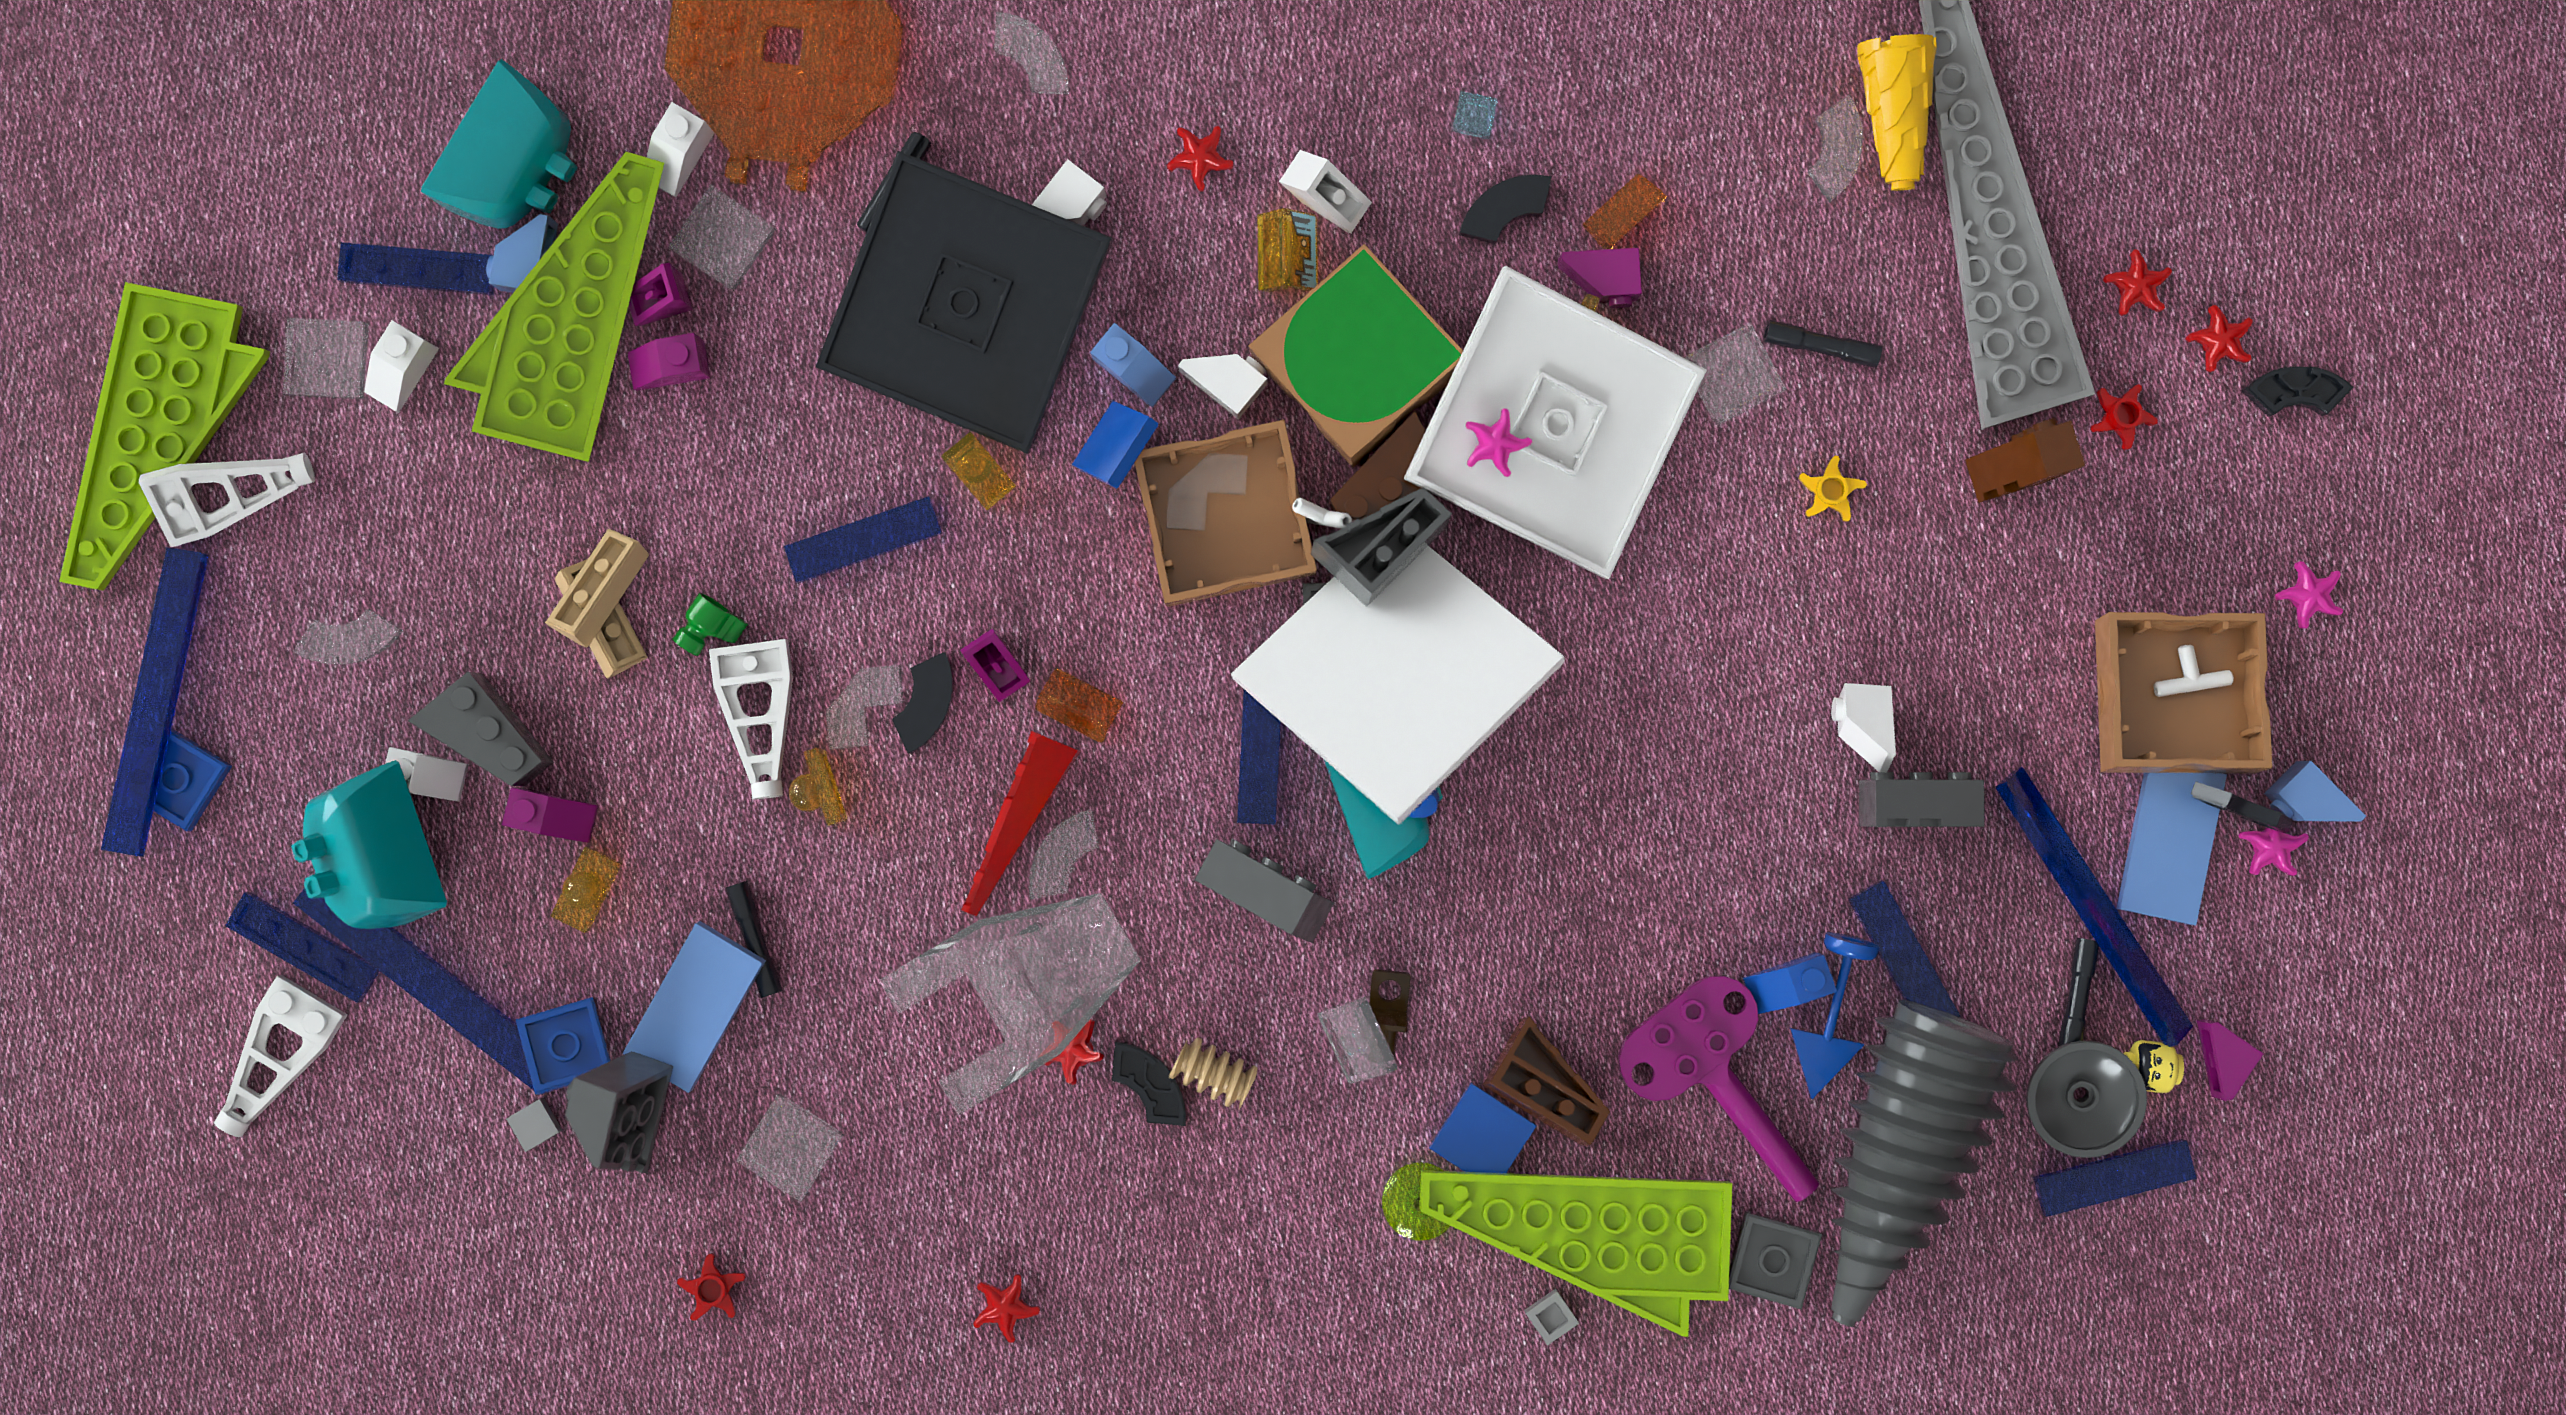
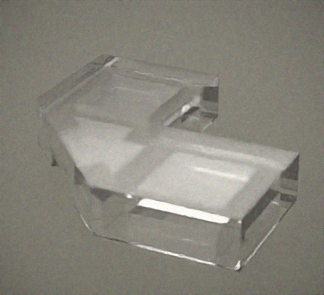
(1212, 475)
(848, 715)

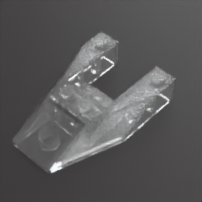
(1038, 978)

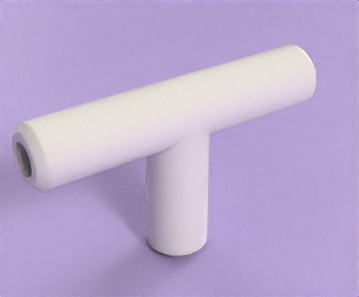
(1320, 516)
(2192, 678)

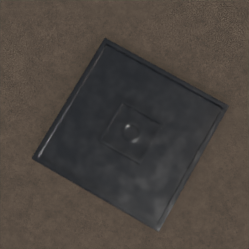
(964, 302)

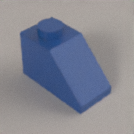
(1791, 983)

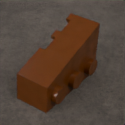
(2027, 461)
(1382, 475)
(1545, 1086)

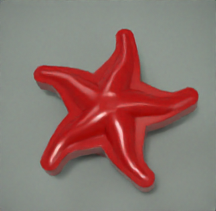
(1199, 156)
(2138, 284)
(2221, 339)
(2123, 415)
(1078, 1053)
(711, 1289)
(1004, 1307)

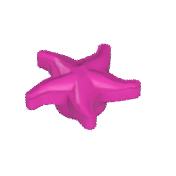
(1496, 443)
(2311, 594)
(2273, 847)

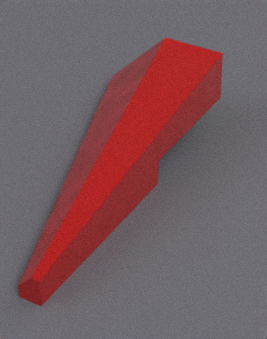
(1034, 785)

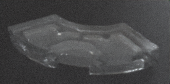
(1032, 50)
(1840, 148)
(348, 642)
(1059, 854)

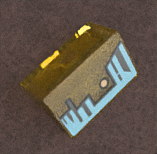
(1287, 250)

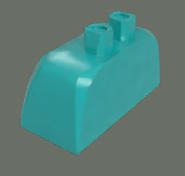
(503, 153)
(1375, 835)
(369, 852)

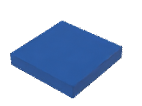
(1115, 444)
(188, 781)
(562, 1044)
(1482, 1133)

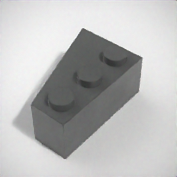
(1380, 546)
(484, 730)
(1921, 801)
(1264, 889)

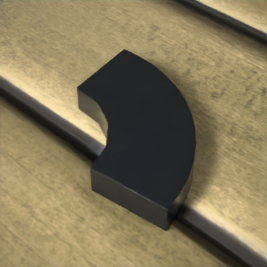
(1503, 204)
(2299, 387)
(929, 702)
(2247, 810)
(1151, 1081)

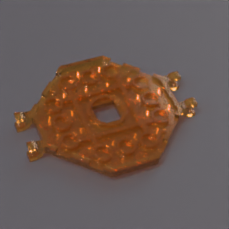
(779, 107)

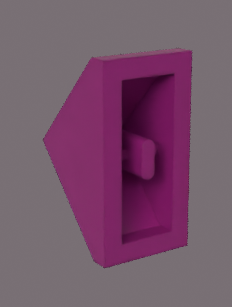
(659, 295)
(995, 664)
(2226, 1058)

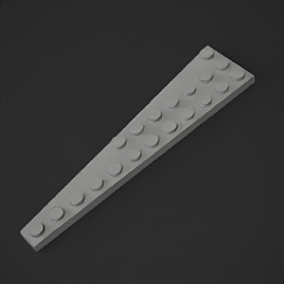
(2011, 295)

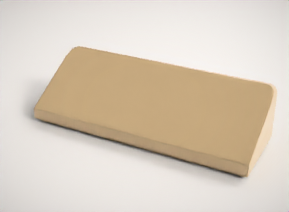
(598, 587)
(616, 642)

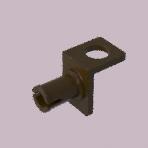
(1390, 1013)

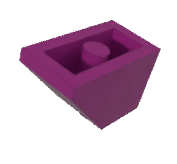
(1605, 274)
(668, 362)
(549, 814)

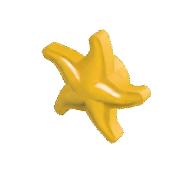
(1831, 490)

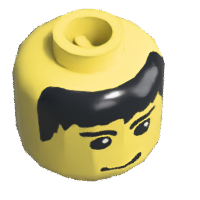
(2158, 1065)

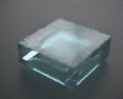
(1474, 115)

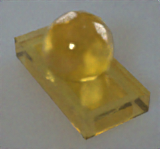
(978, 471)
(818, 789)
(585, 889)

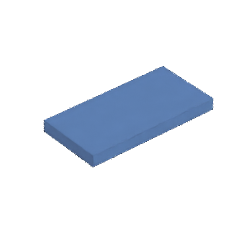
(2169, 847)
(696, 1004)

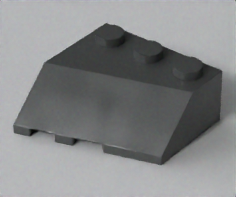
(619, 1110)

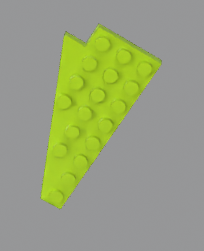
(557, 336)
(160, 404)
(1617, 1237)

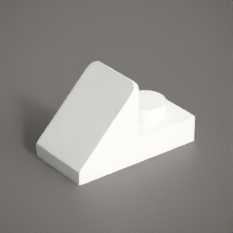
(430, 774)

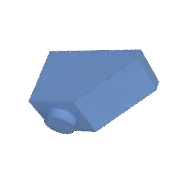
(520, 253)
(1132, 365)
(2310, 795)

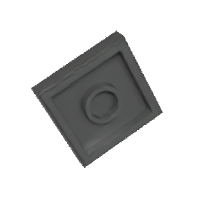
(1773, 1260)

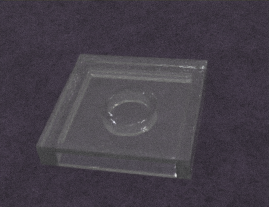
(722, 238)
(325, 358)
(1736, 374)
(1357, 1040)
(790, 1147)

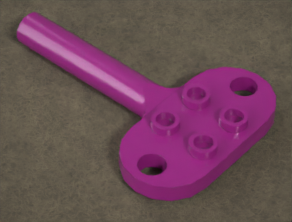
(1691, 1045)

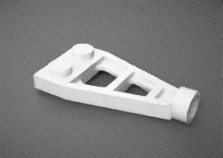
(179, 513)
(750, 665)
(301, 1013)

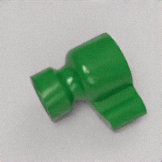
(708, 618)

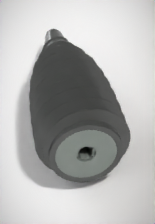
(1911, 1142)

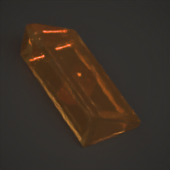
(1624, 211)
(1078, 705)

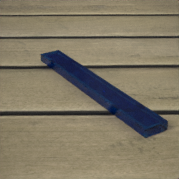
(154, 702)
(2094, 907)
(429, 985)

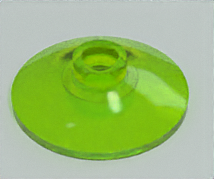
(1399, 1208)

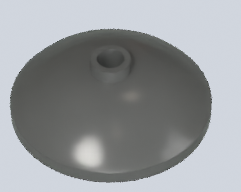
(2103, 1116)

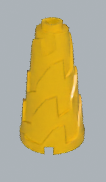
(1898, 99)

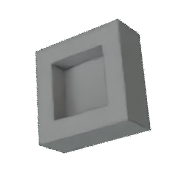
(534, 1124)
(1551, 1316)

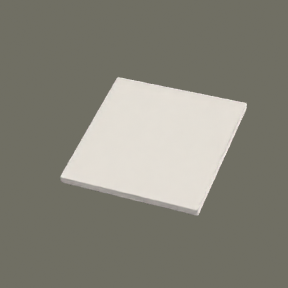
(1588, 398)
(1399, 684)

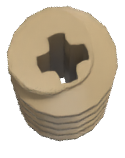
(1214, 1072)

